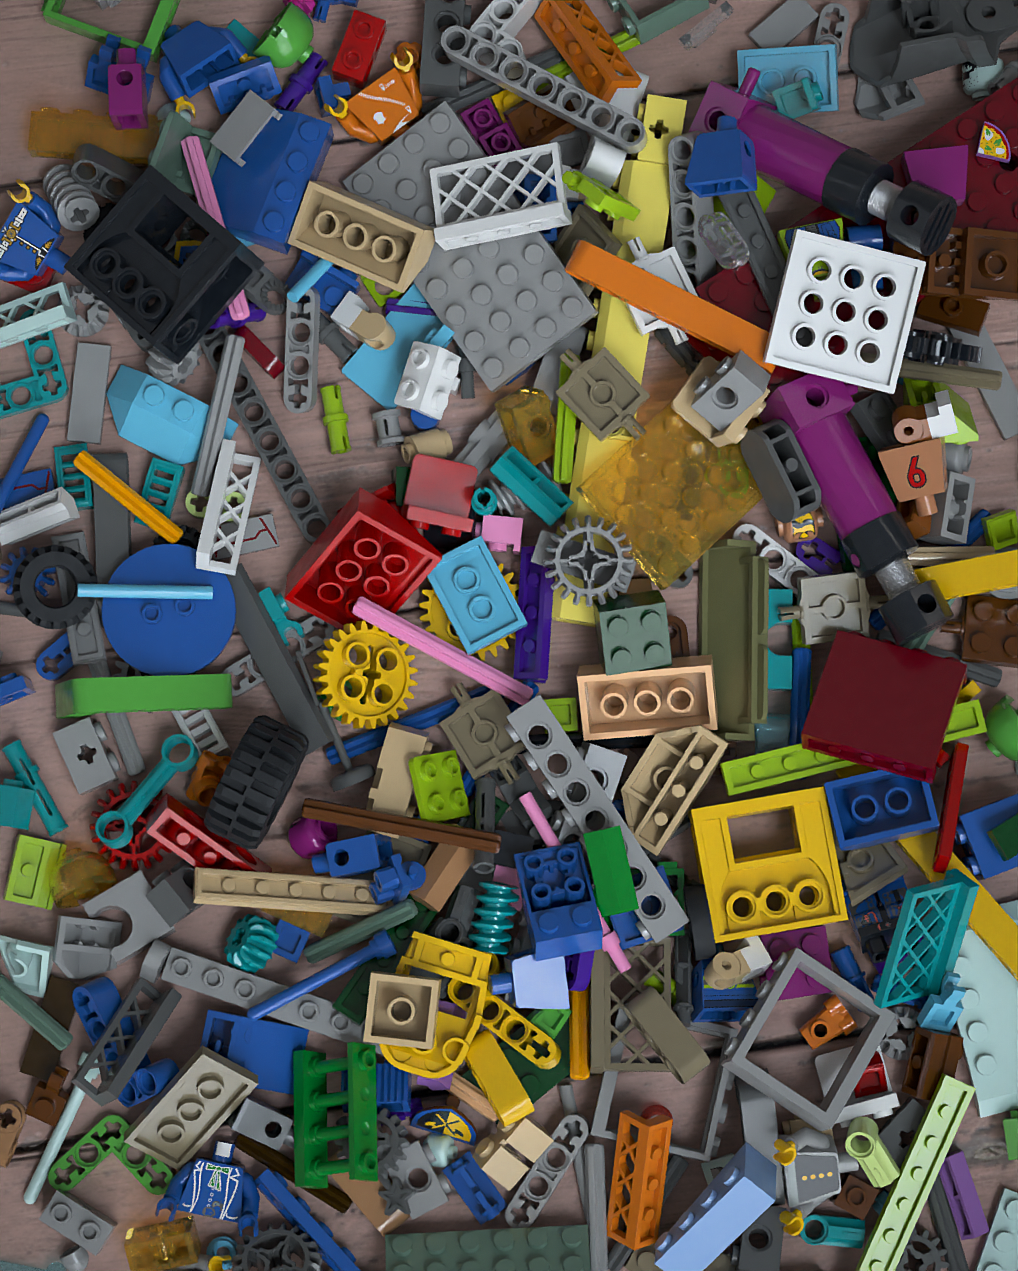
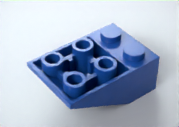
(558, 901)
(257, 1046)

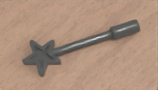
(395, 1194)

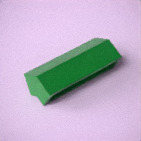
(611, 871)

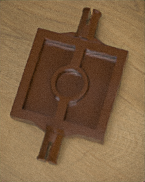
(987, 631)

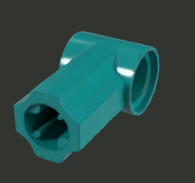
(836, 1231)

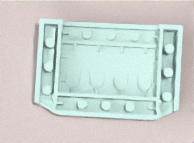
(989, 1023)

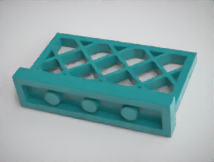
(939, 946)

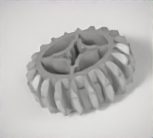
(565, 561)

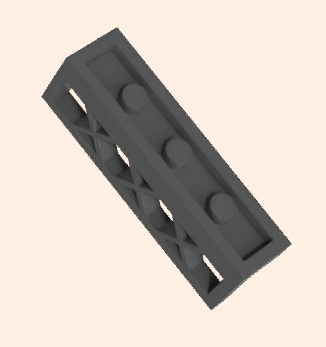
(135, 1049)

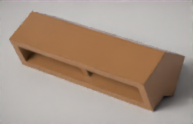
(442, 875)

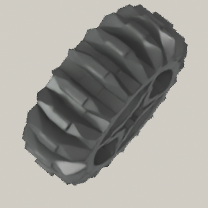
(275, 1248)

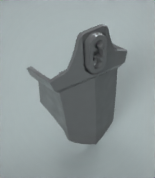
(924, 36)

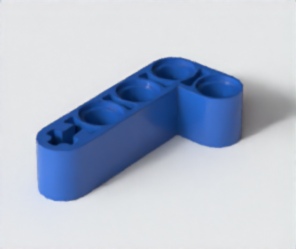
(96, 1005)

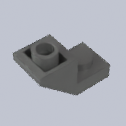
(522, 786)

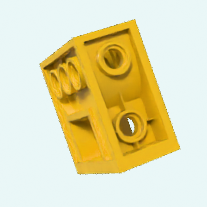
(784, 872)

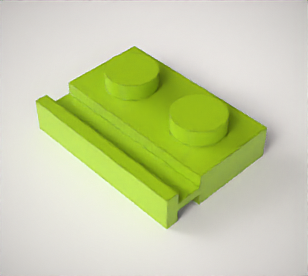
(31, 871)

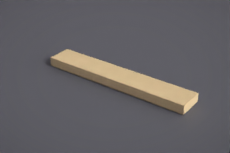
(285, 892)

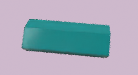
(531, 486)

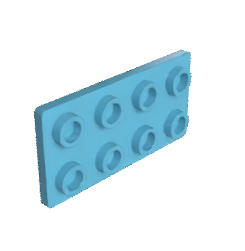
(381, 370)

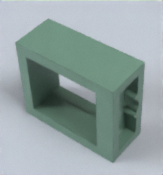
(659, 21)

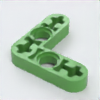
(119, 1149)

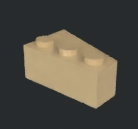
(393, 781)

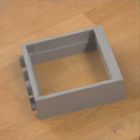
(752, 1021)
(716, 1110)

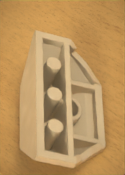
(669, 782)

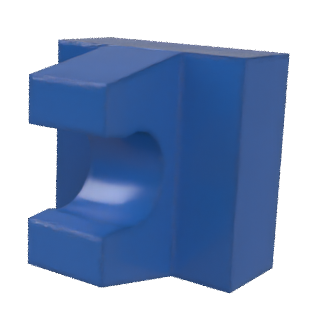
(324, 92)

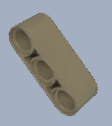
(666, 1035)

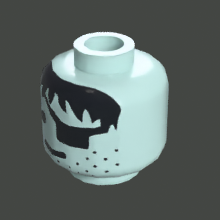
(978, 78)

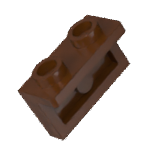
(535, 125)

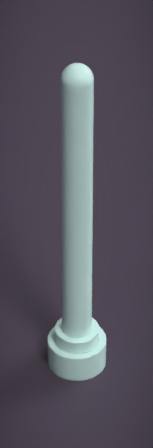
(58, 1136)

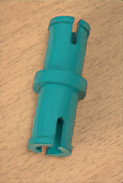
(489, 496)

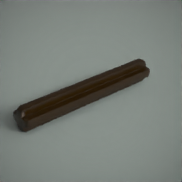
(286, 1167)

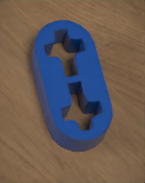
(53, 652)

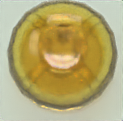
(80, 877)

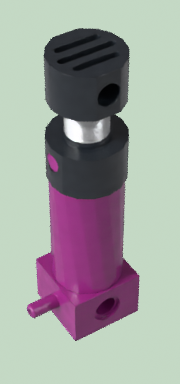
(828, 170)
(858, 502)

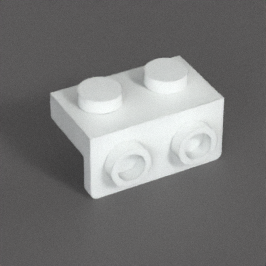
(427, 379)

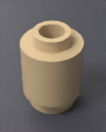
(429, 442)

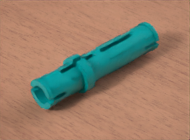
(15, 753)

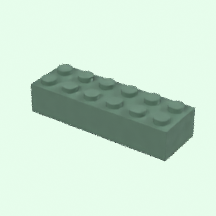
(491, 1250)

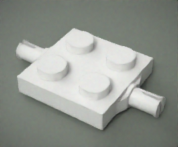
(667, 267)

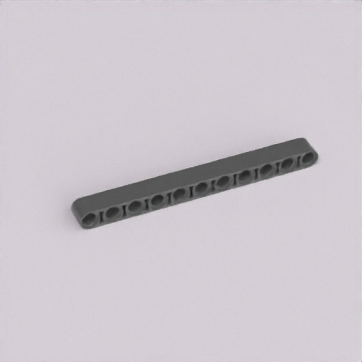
(265, 426)

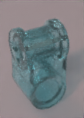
(773, 734)

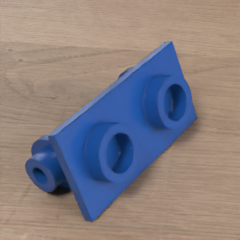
(475, 1188)

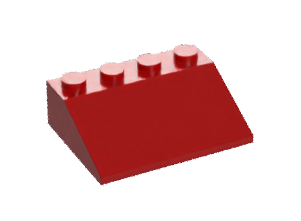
(361, 554)

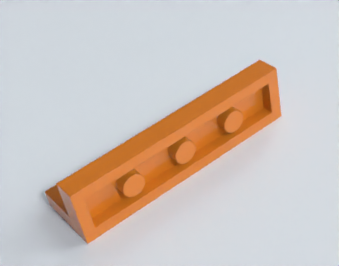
(581, 50)
(644, 1184)

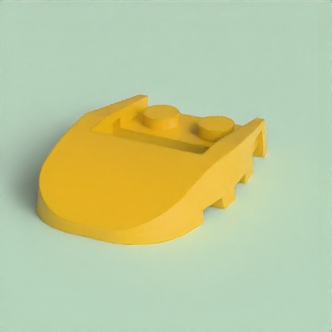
(452, 1032)

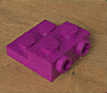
(809, 940)

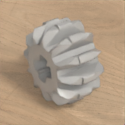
(168, 371)

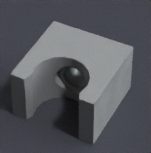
(131, 899)

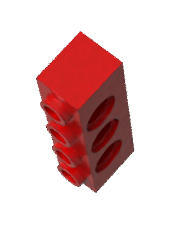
(190, 839)

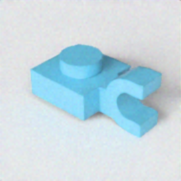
(944, 1009)

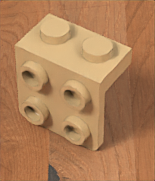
(683, 400)

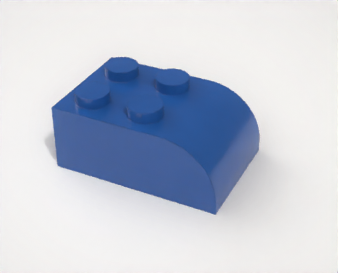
(879, 809)

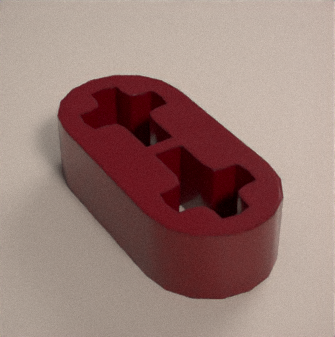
(260, 352)

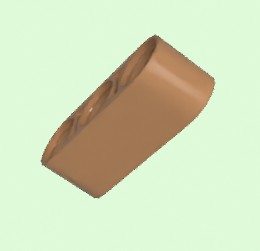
(366, 1198)

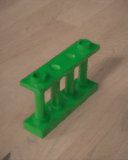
(311, 1116)

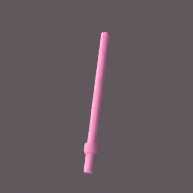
(610, 939)

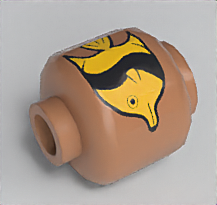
(800, 529)

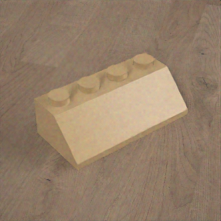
(361, 235)

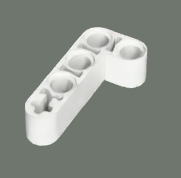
(503, 31)
(602, 159)

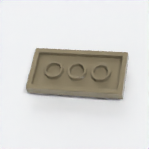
(191, 1108)

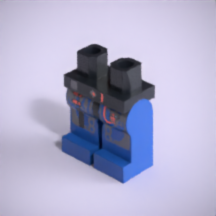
(874, 924)

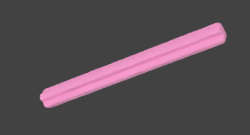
(208, 202)
(442, 651)

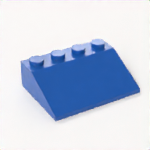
(266, 193)

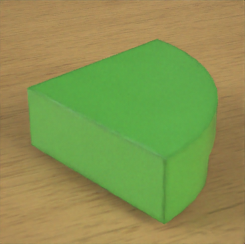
(549, 1020)

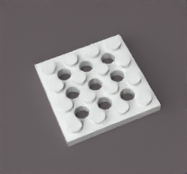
(791, 315)

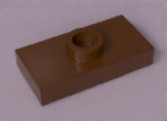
(955, 313)

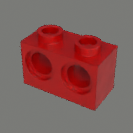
(359, 49)

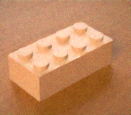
(647, 699)

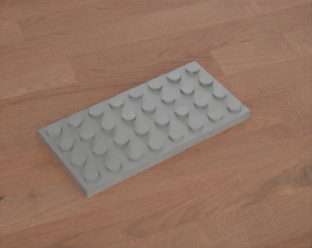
(498, 296)

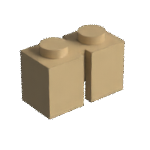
(504, 1163)

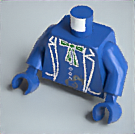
(214, 1190)

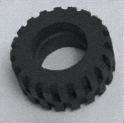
(256, 782)

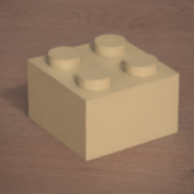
(402, 1010)

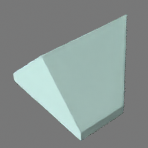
(27, 964)

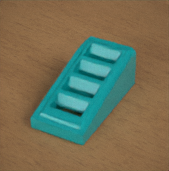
(167, 467)
(82, 503)

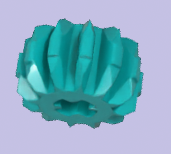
(251, 943)

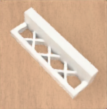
(216, 503)

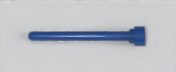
(22, 458)
(379, 947)

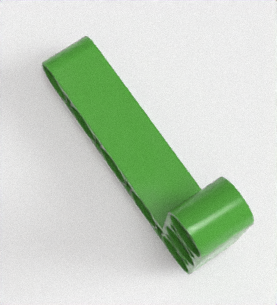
(142, 694)

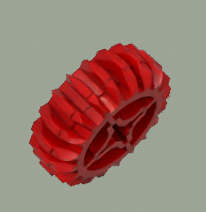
(136, 841)

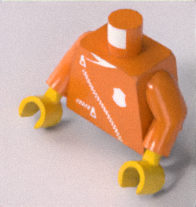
(384, 107)

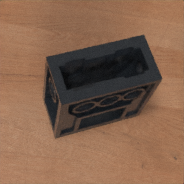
(186, 295)

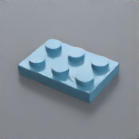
(789, 65)
(475, 596)

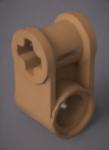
(10, 1132)

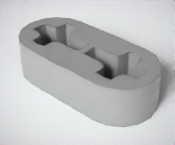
(155, 961)

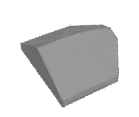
(888, 101)
(85, 946)

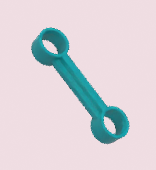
(147, 791)

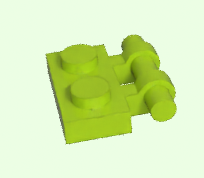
(600, 196)

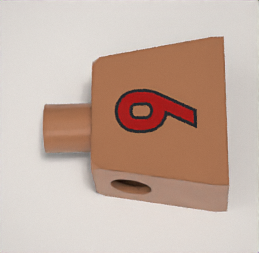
(917, 472)

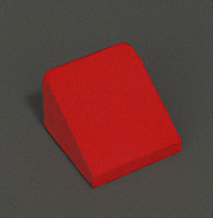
(873, 1078)

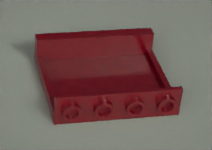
(883, 705)

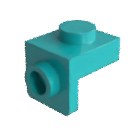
(798, 98)

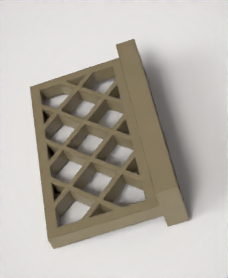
(601, 1012)

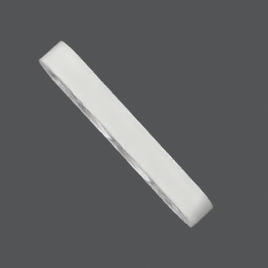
(790, 562)

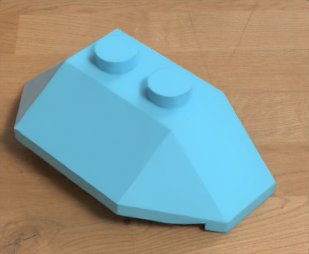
(159, 416)

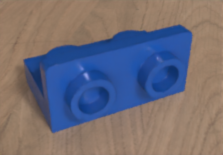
(234, 83)
(331, 285)

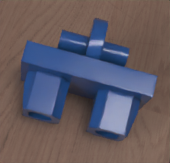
(396, 880)

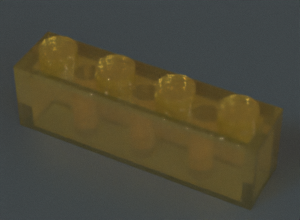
(60, 134)

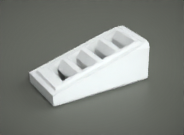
(220, 749)

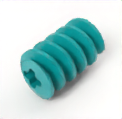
(494, 917)

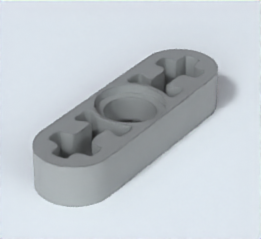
(840, 29)

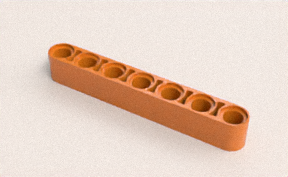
(667, 302)

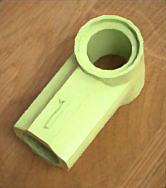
(871, 1153)

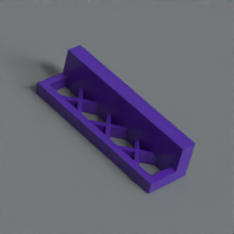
(536, 604)

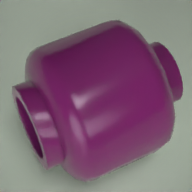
(311, 836)

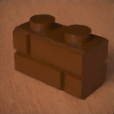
(929, 1057)

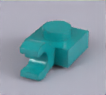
(277, 608)

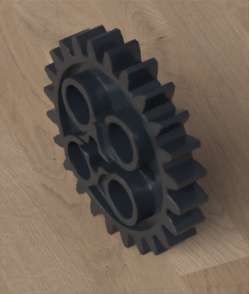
(939, 349)

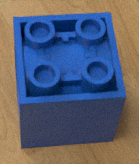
(971, 832)

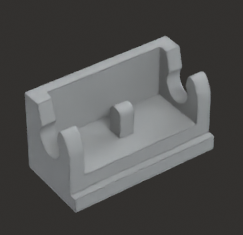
(243, 126)

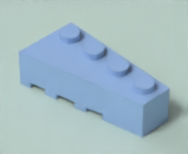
(719, 1213)

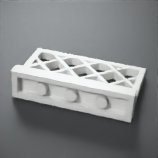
(506, 223)

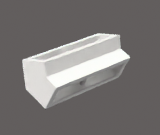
(37, 516)

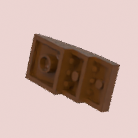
(969, 265)

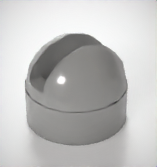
(75, 1258)

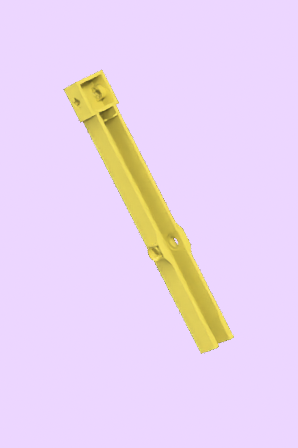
(647, 186)

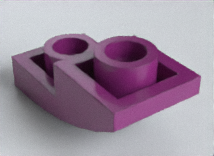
(489, 129)

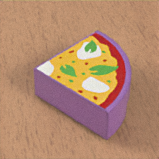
(993, 144)

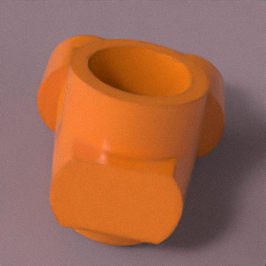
(206, 777)
(834, 1018)

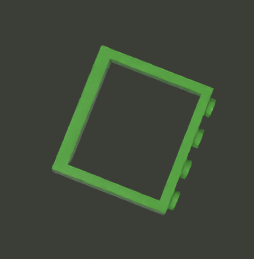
(155, 37)

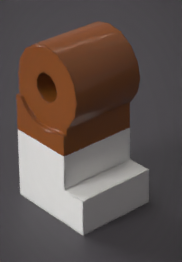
(924, 421)

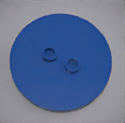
(169, 634)

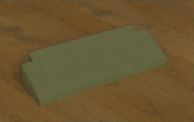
(736, 634)

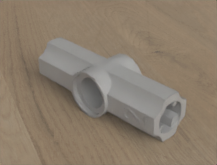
(484, 444)

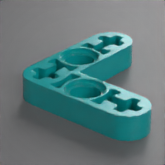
(36, 383)

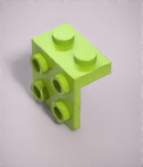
(439, 786)

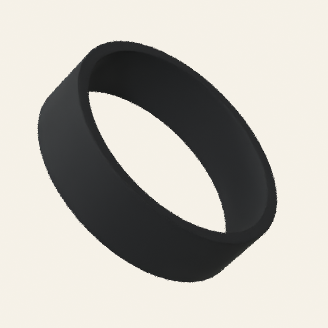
(700, 922)

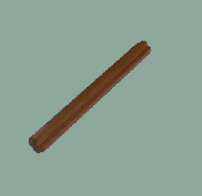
(401, 825)

